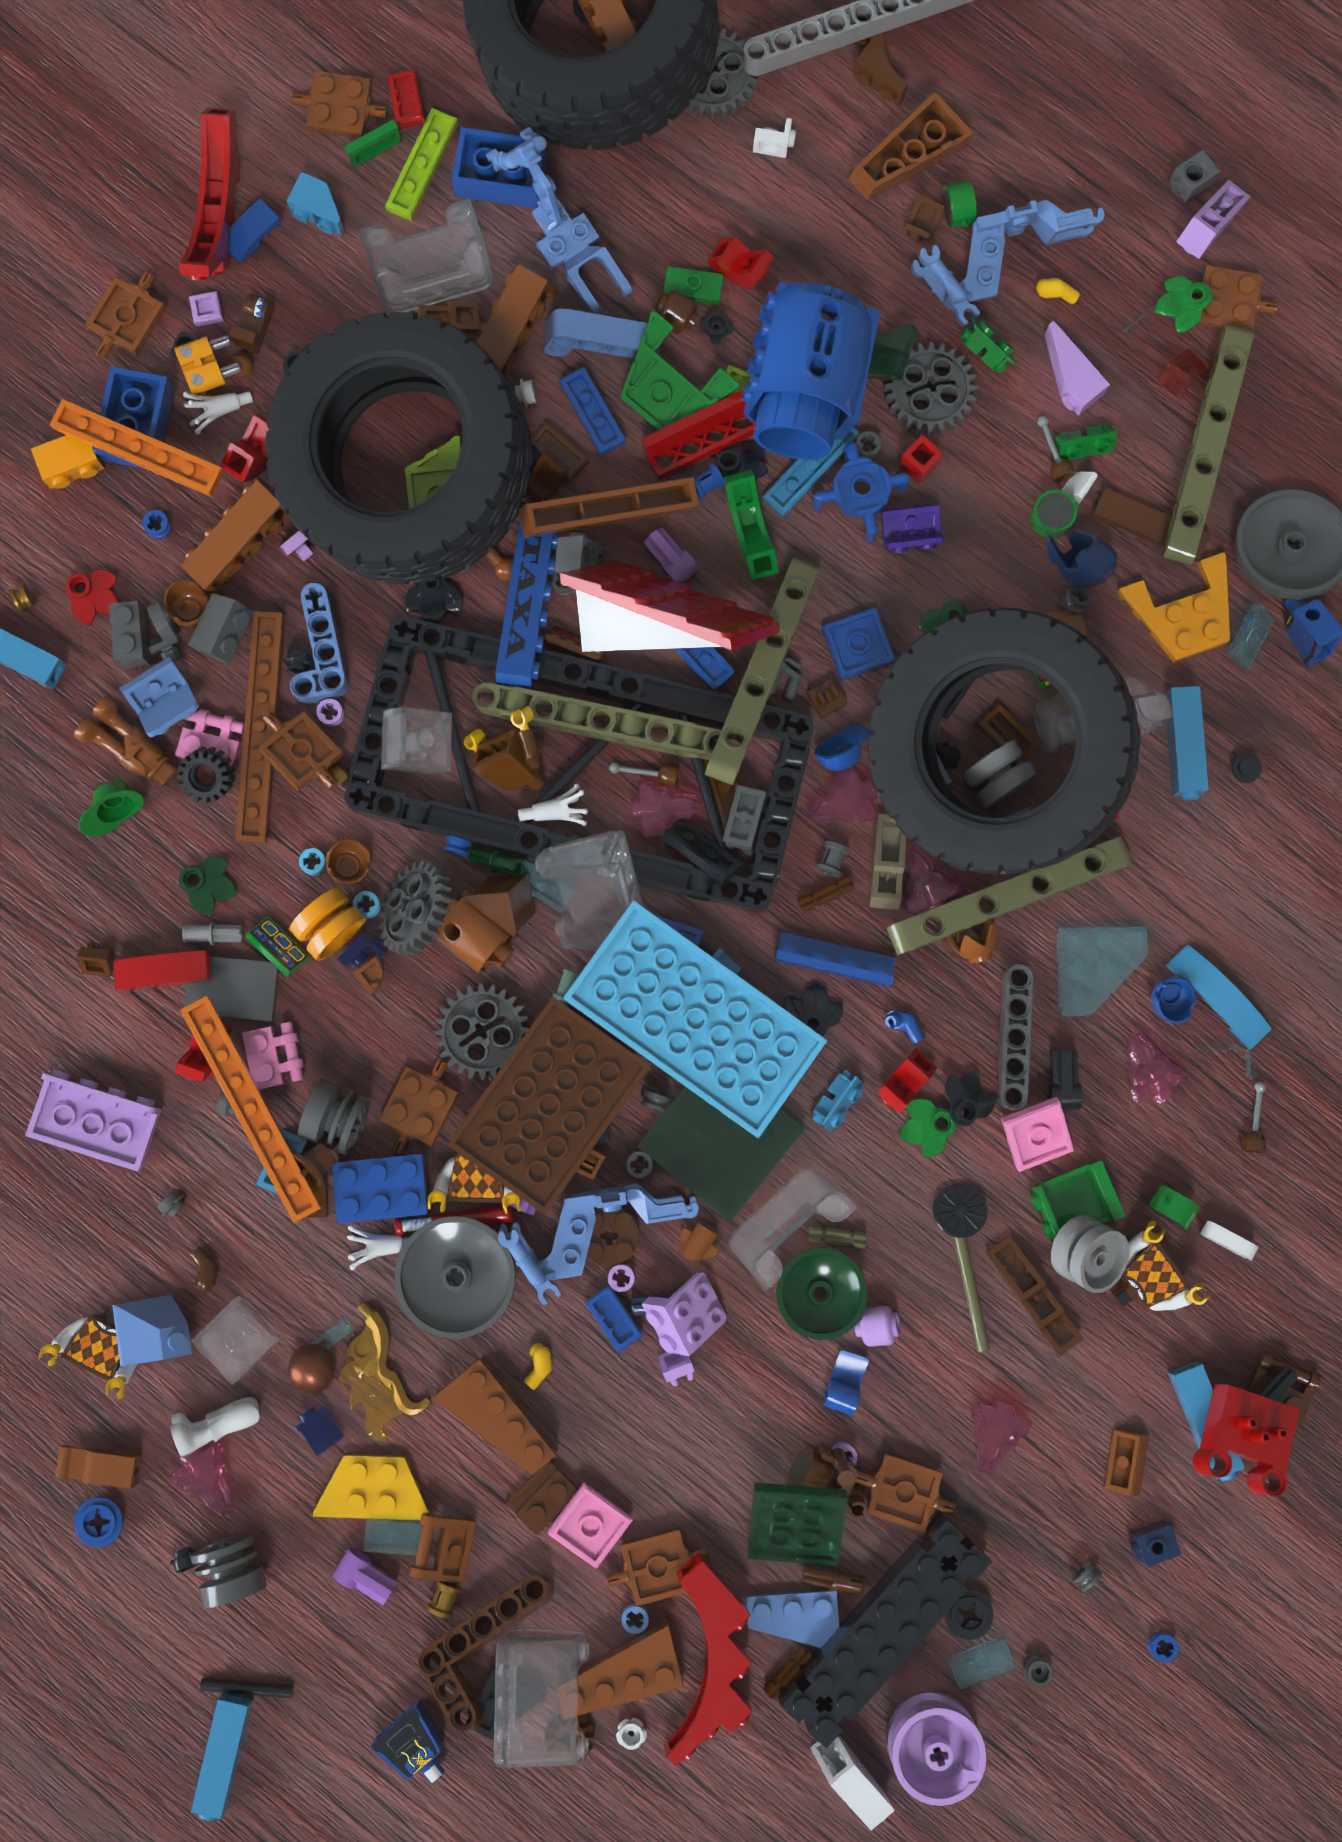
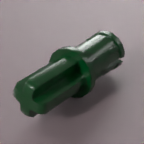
(497, 861)

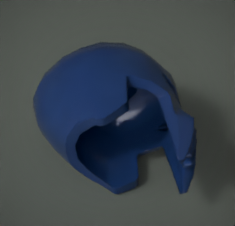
(1087, 563)

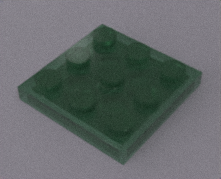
(796, 1524)

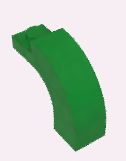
(749, 525)

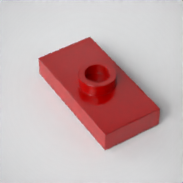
(406, 99)

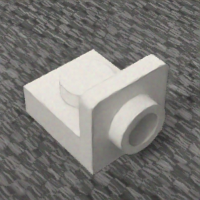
(773, 142)

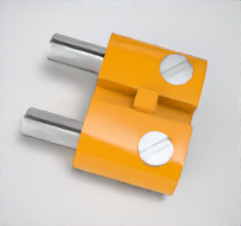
(201, 365)

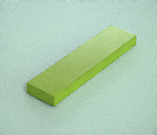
(421, 164)

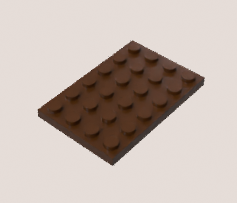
(548, 1105)

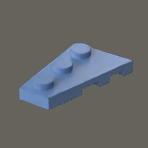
(795, 1615)

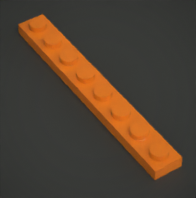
(251, 1109)

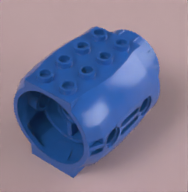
(808, 369)

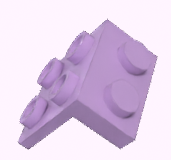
(686, 1317)

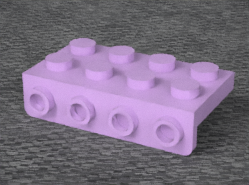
(94, 1120)

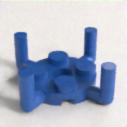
(859, 505)

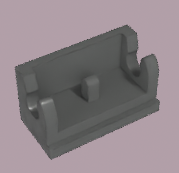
(744, 819)

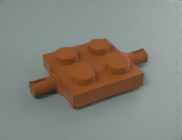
(339, 104)
(1234, 298)
(125, 315)
(300, 751)
(419, 1106)
(905, 1492)
(653, 1565)

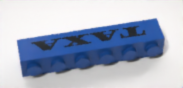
(526, 610)

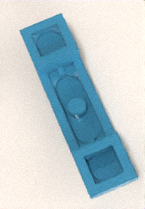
(1221, 996)

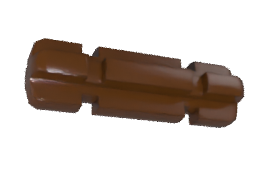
(825, 893)
(788, 1672)

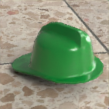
(110, 807)

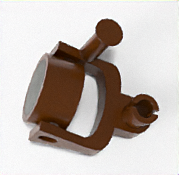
(816, 1468)

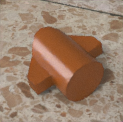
(698, 1244)

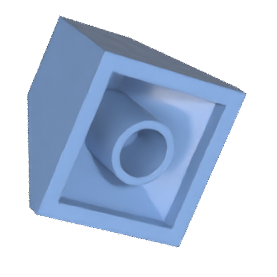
(150, 1330)

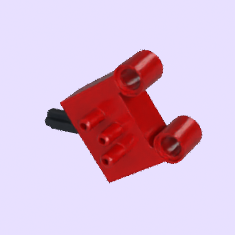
(1251, 1429)

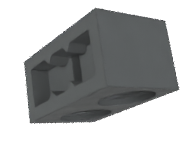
(579, 552)

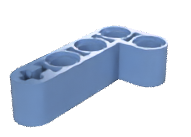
(593, 333)
(319, 643)

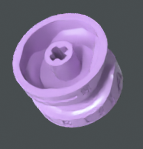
(935, 1748)

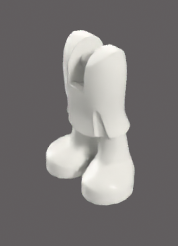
(228, 1419)

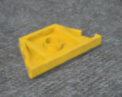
(372, 1489)

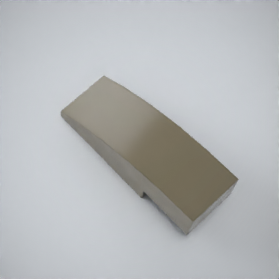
(887, 864)

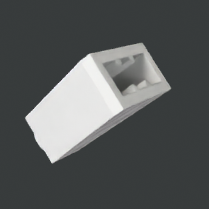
(853, 1782)

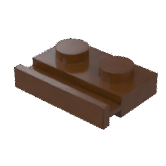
(542, 1497)

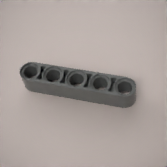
(1021, 1023)

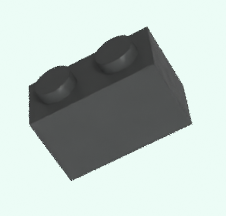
(221, 628)
(130, 634)

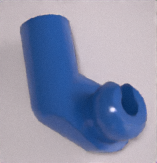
(905, 1022)

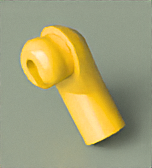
(1056, 288)
(542, 1365)

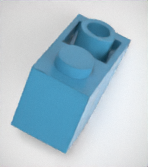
(313, 203)

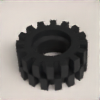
(195, 786)

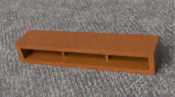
(608, 507)

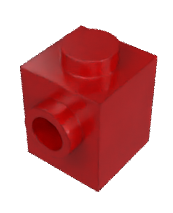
(921, 459)

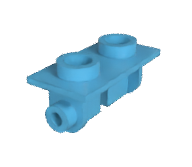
(847, 1092)

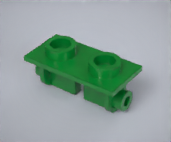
(982, 336)
(1097, 441)

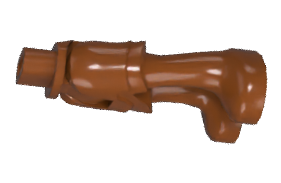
(138, 752)

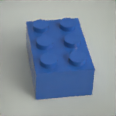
(476, 177)
(137, 402)
(381, 1188)

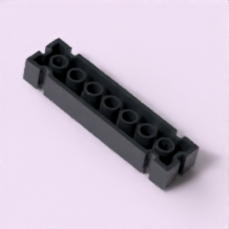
(883, 1629)

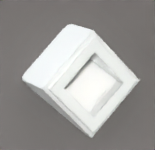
(1080, 485)

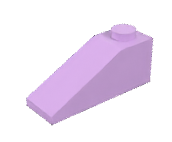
(1212, 219)
(1075, 375)

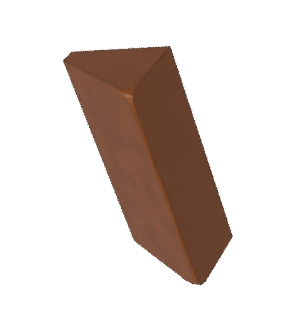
(1126, 1462)

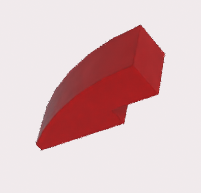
(161, 970)

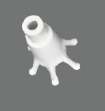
(215, 406)
(556, 809)
(376, 1245)

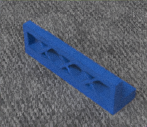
(835, 959)

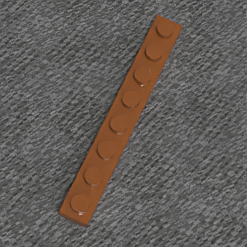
(261, 699)

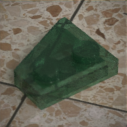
(892, 353)

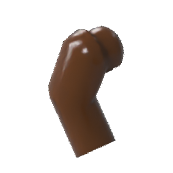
(207, 1270)

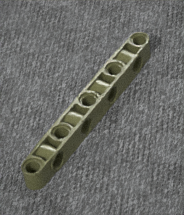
(1208, 444)
(762, 673)
(578, 718)
(1009, 896)

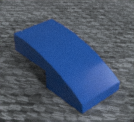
(250, 229)

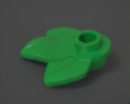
(1180, 304)
(923, 1128)

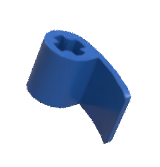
(844, 1383)

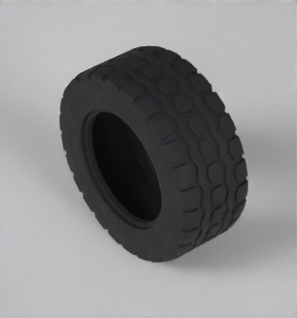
(600, 95)
(342, 380)
(908, 721)

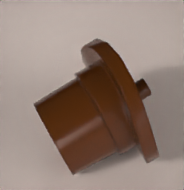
(316, 1163)

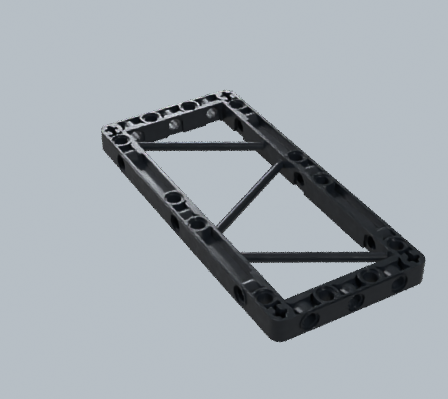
(596, 680)

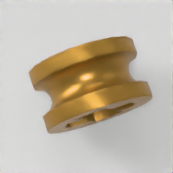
(22, 598)

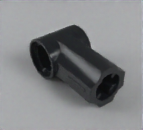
(1065, 1080)

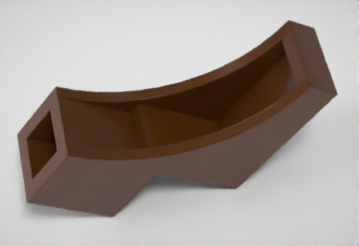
(875, 70)

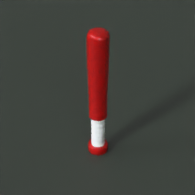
(488, 1215)

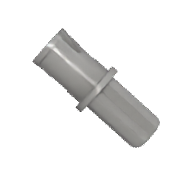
(212, 933)

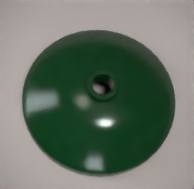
(839, 1307)

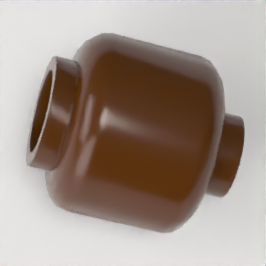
(677, 310)

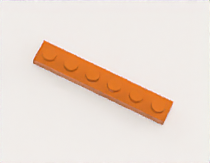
(136, 448)

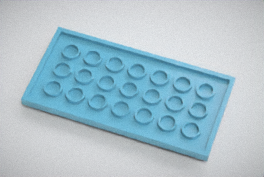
(695, 1019)

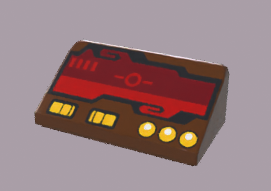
(571, 644)

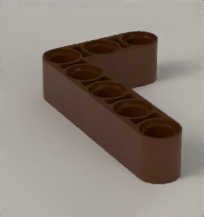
(476, 1640)

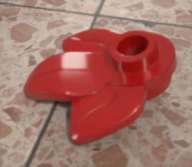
(94, 598)

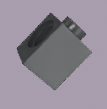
(1201, 168)

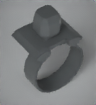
(166, 630)

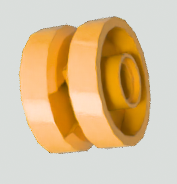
(327, 923)

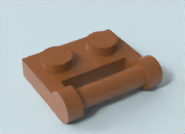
(451, 1552)

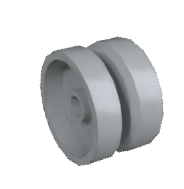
(997, 772)
(1090, 1254)

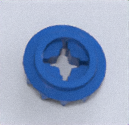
(89, 1532)

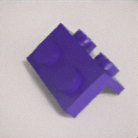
(911, 527)

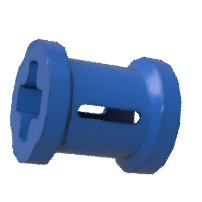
(708, 481)

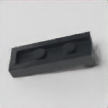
(702, 851)

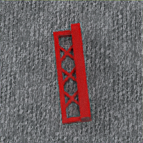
(691, 430)

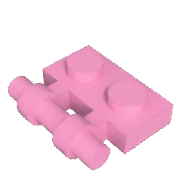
(197, 738)
(264, 1056)

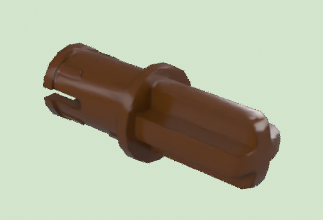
(832, 1579)

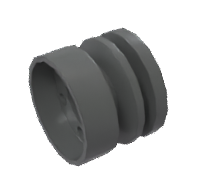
(339, 1118)
(228, 1570)

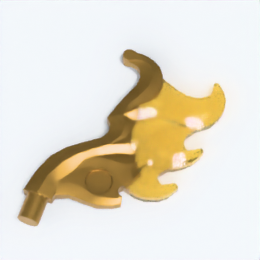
(372, 1380)

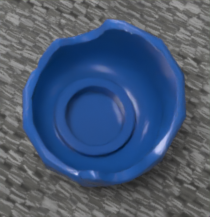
(1173, 999)

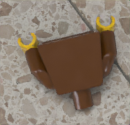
(510, 758)

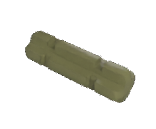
(837, 1237)

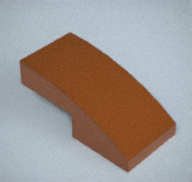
(458, 314)

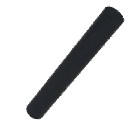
(246, 1688)

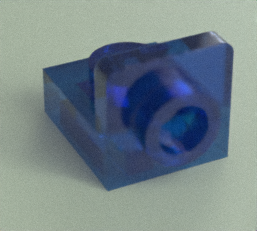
(357, 951)
(319, 1429)

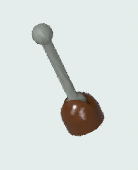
(1061, 468)
(667, 775)
(1254, 1140)

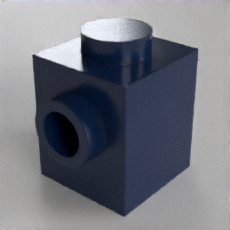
(1154, 1543)

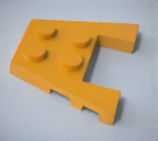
(1191, 622)

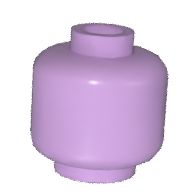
(878, 1326)

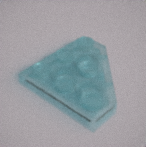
(1095, 964)

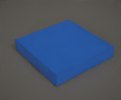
(858, 644)

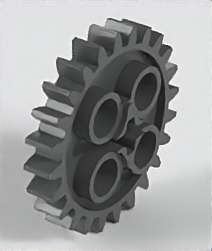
(735, 84)
(938, 413)
(415, 908)
(469, 1008)

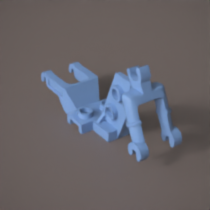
(565, 239)
(988, 248)
(576, 1229)

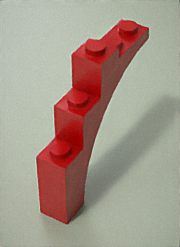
(219, 173)
(725, 1660)

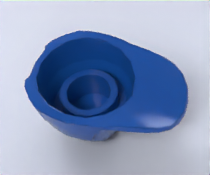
(843, 748)

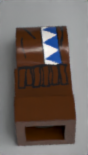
(252, 323)

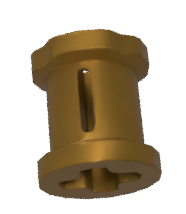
(444, 1599)

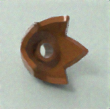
(975, 946)

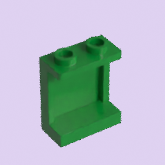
(1076, 1193)

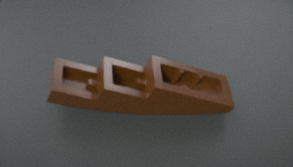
(1034, 1296)

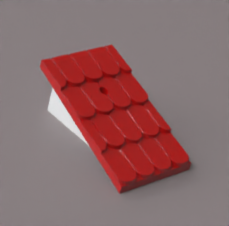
(636, 610)

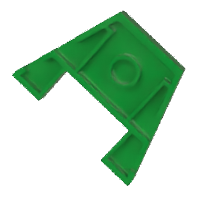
(659, 389)

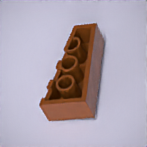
(609, 22)
(915, 145)
(513, 315)
(235, 537)
(493, 1412)
(631, 1671)

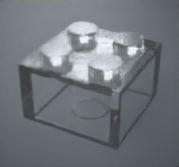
(416, 740)
(237, 1339)

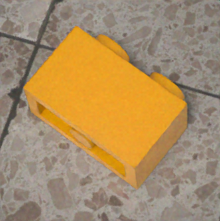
(66, 461)

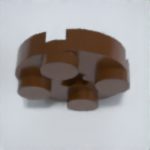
(621, 1248)

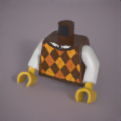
(467, 1183)
(1154, 1277)
(94, 1347)

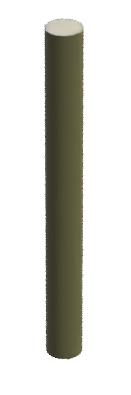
(971, 1294)

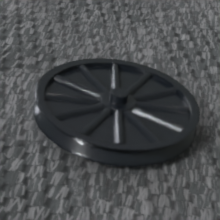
(960, 1210)

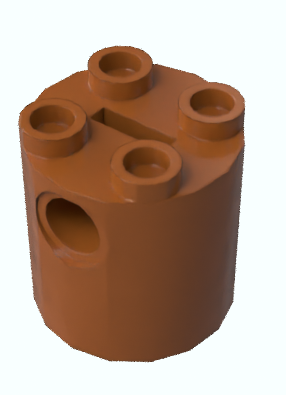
(474, 935)

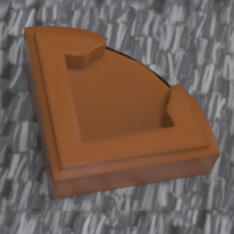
(371, 974)

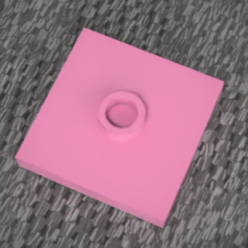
(1037, 1134)
(590, 1525)

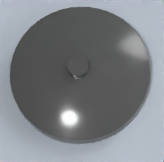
(1291, 544)
(455, 1277)

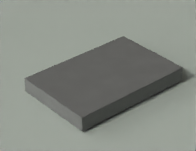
(238, 988)

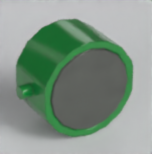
(959, 204)
(1053, 513)
(1173, 1207)

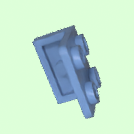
(160, 697)

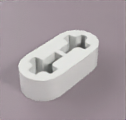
(1229, 1240)

